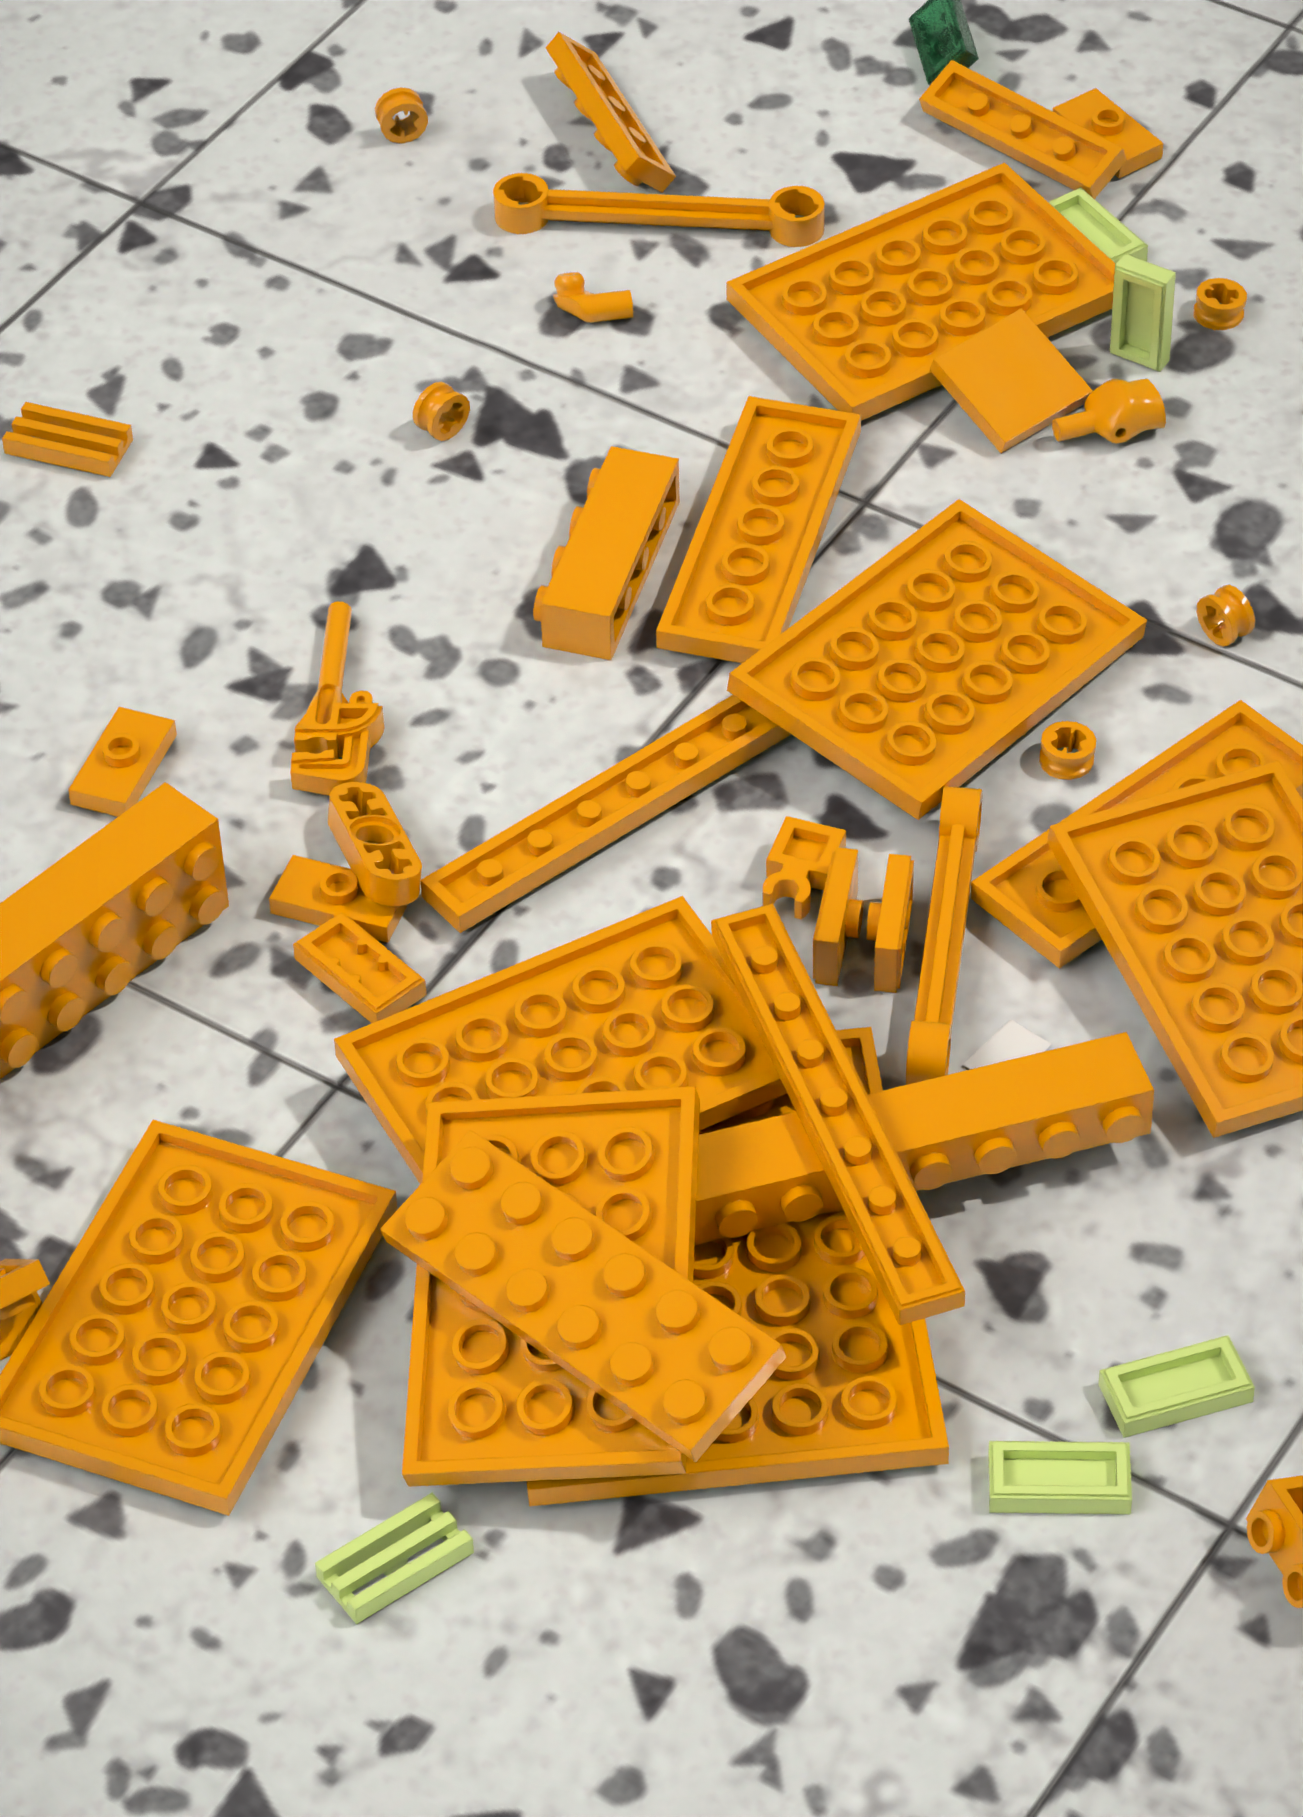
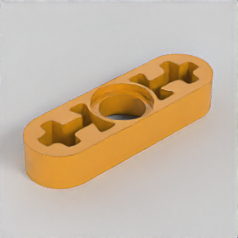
(359, 819)

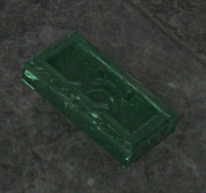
(942, 36)

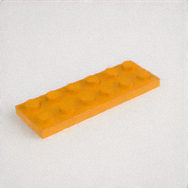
(759, 530)
(1030, 887)
(584, 1295)

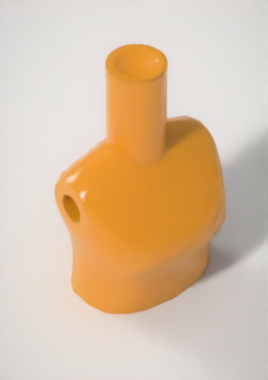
(1115, 412)

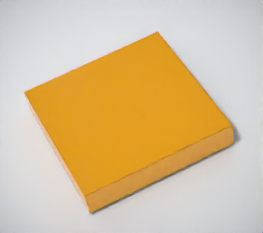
(1010, 380)

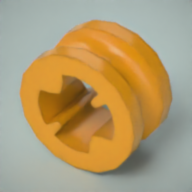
(392, 103)
(1224, 315)
(441, 411)
(1225, 615)
(1064, 764)

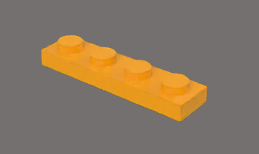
(610, 112)
(1022, 129)

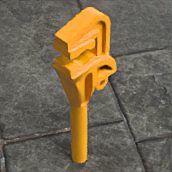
(333, 724)

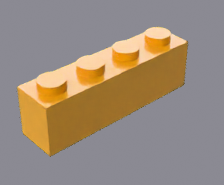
(608, 553)

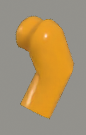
(589, 306)

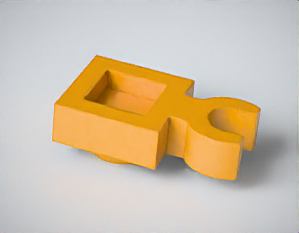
(800, 862)

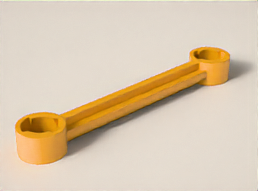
(770, 215)
(940, 967)

